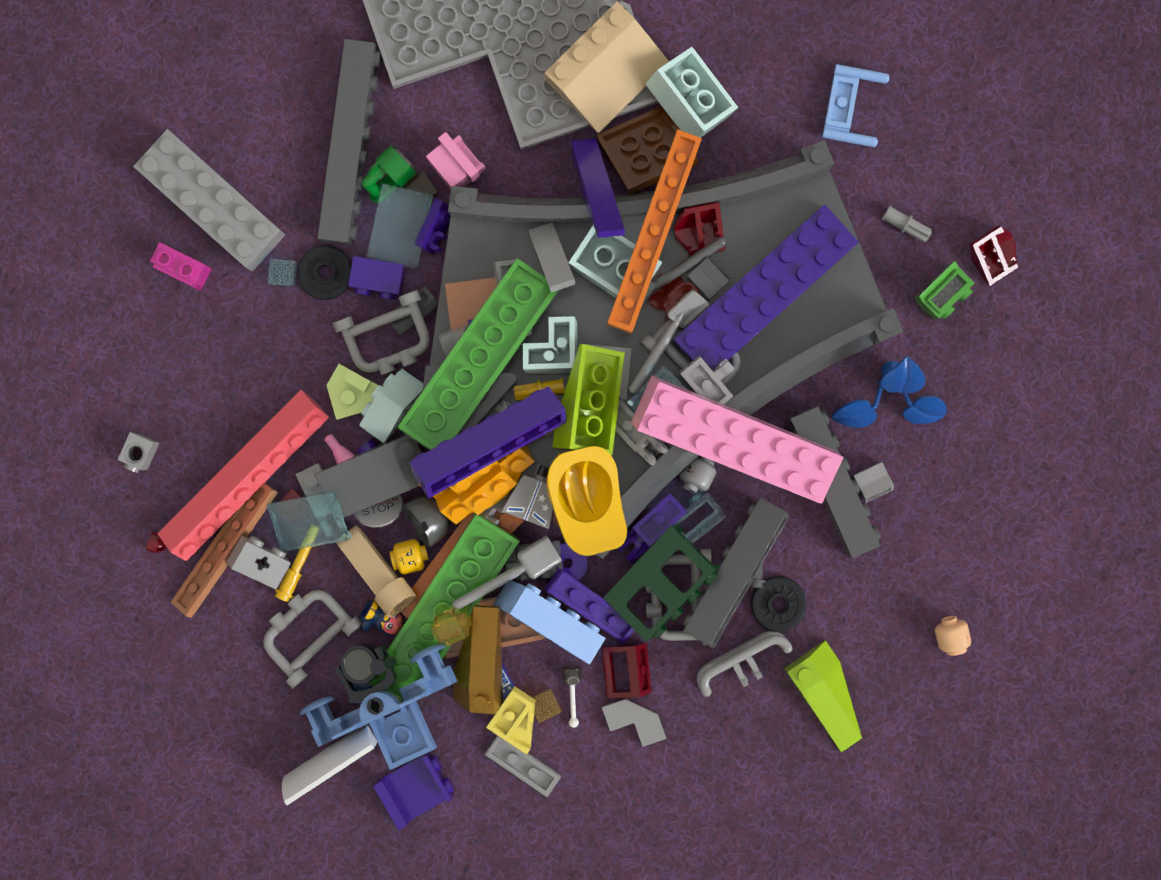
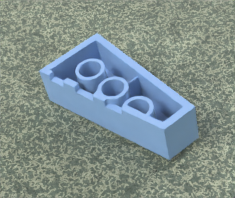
(549, 620)

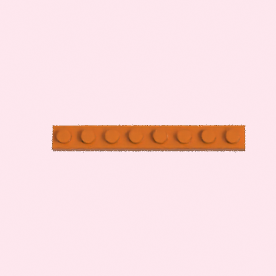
(654, 231)

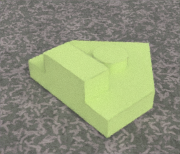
(349, 392)

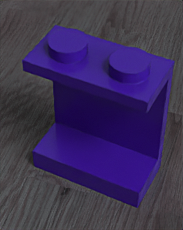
(414, 789)

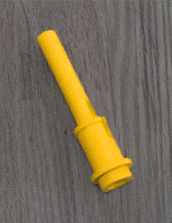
(292, 576)

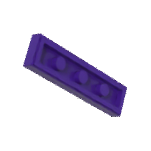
(589, 605)

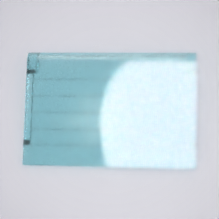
(397, 225)
(308, 521)

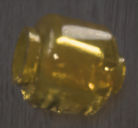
(451, 626)

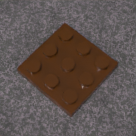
(639, 148)

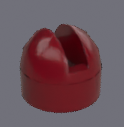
(155, 543)

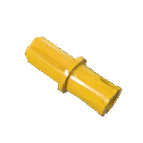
(525, 390)

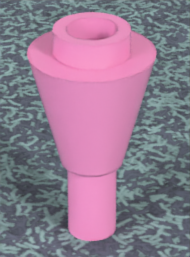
(340, 452)

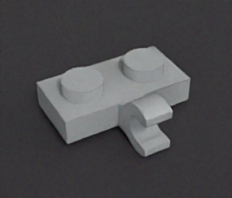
(708, 382)

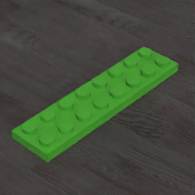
(478, 357)
(472, 562)

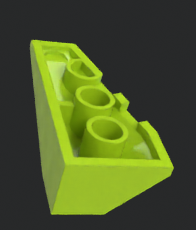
(824, 688)

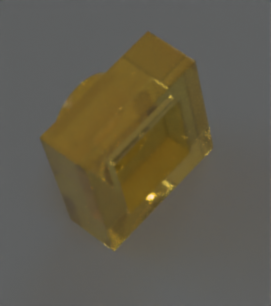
(546, 705)

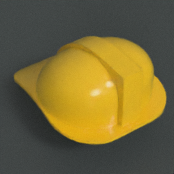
(587, 500)

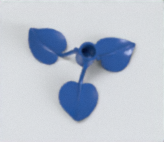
(901, 378)

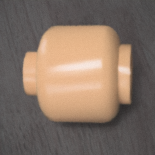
(953, 636)

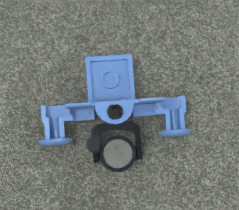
(399, 735)

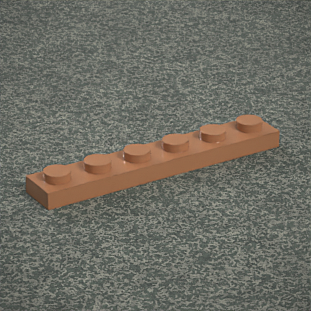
(215, 557)

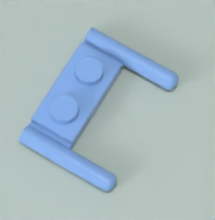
(842, 104)

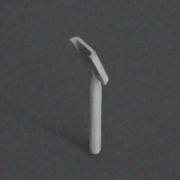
(682, 315)
(534, 560)

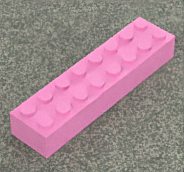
(736, 439)

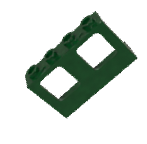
(648, 573)

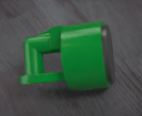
(398, 171)

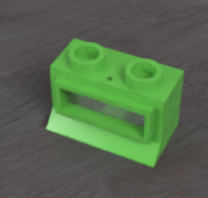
(944, 292)

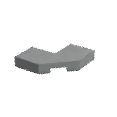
(628, 712)

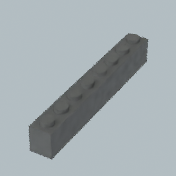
(348, 142)

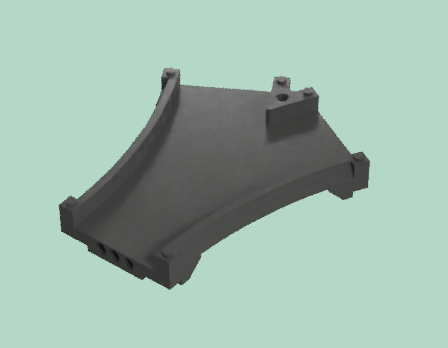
(758, 212)

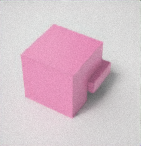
(455, 162)

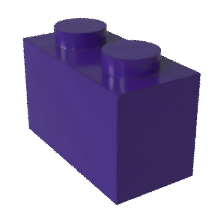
(376, 277)

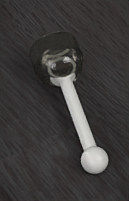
(572, 676)

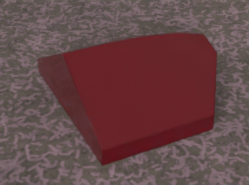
(699, 226)
(994, 254)

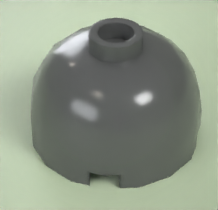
(426, 519)

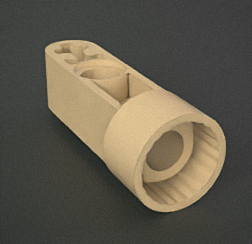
(391, 592)

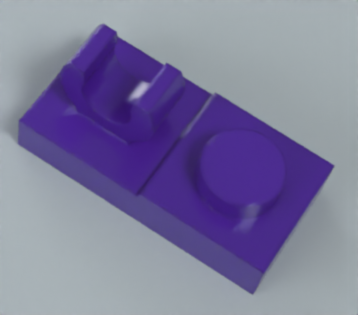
(434, 228)

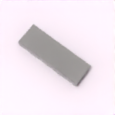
(551, 257)
(523, 766)

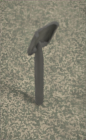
(685, 266)

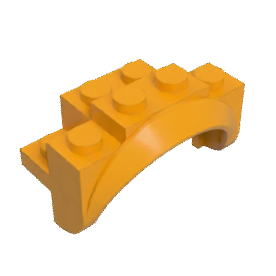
(484, 487)

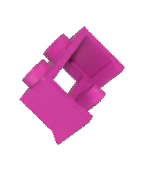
(180, 266)

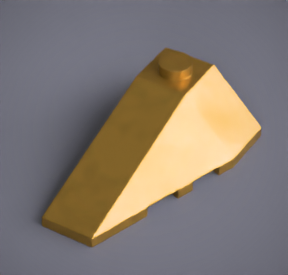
(480, 663)

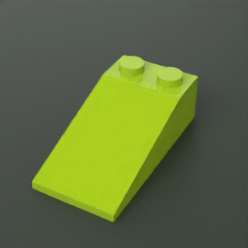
(591, 400)

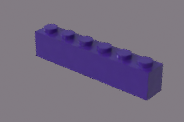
(488, 441)

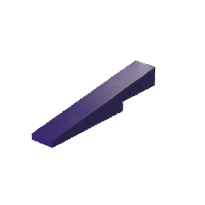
(596, 188)

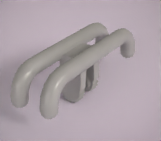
(735, 656)

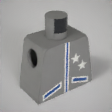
(530, 498)

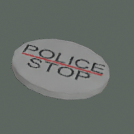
(381, 513)

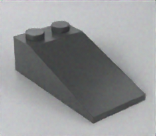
(371, 475)

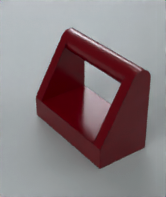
(638, 670)

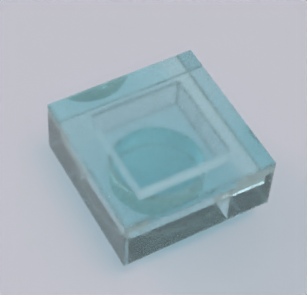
(282, 272)

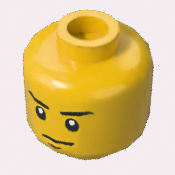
(408, 556)

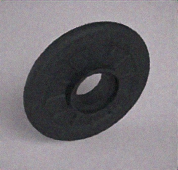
(315, 259)
(778, 620)

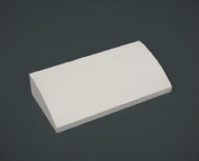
(327, 763)

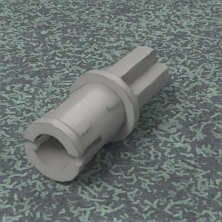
(906, 224)

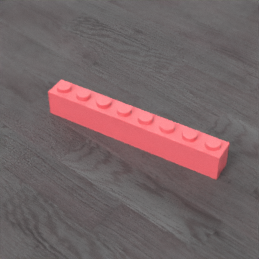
(242, 476)

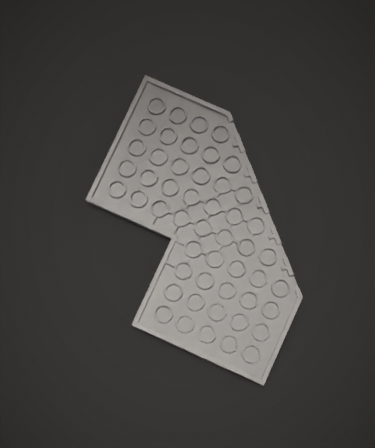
(517, 37)

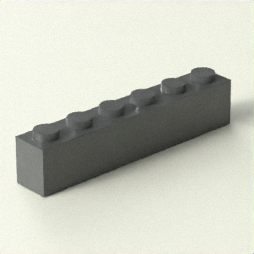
(842, 498)
(736, 572)

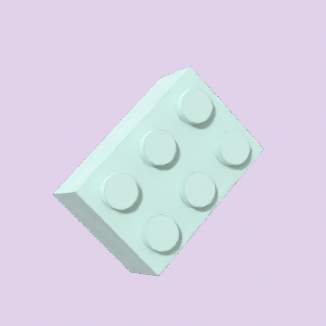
(691, 94)
(604, 260)

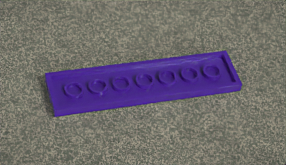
(767, 289)

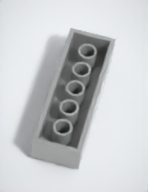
(209, 200)

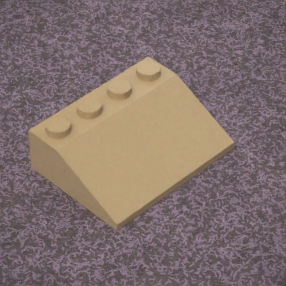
(606, 67)

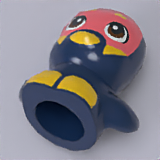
(374, 615)

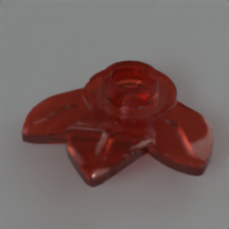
(670, 294)

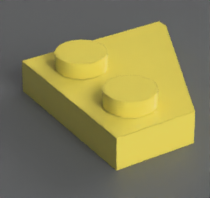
(515, 720)

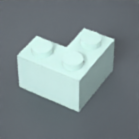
(556, 355)
(390, 404)

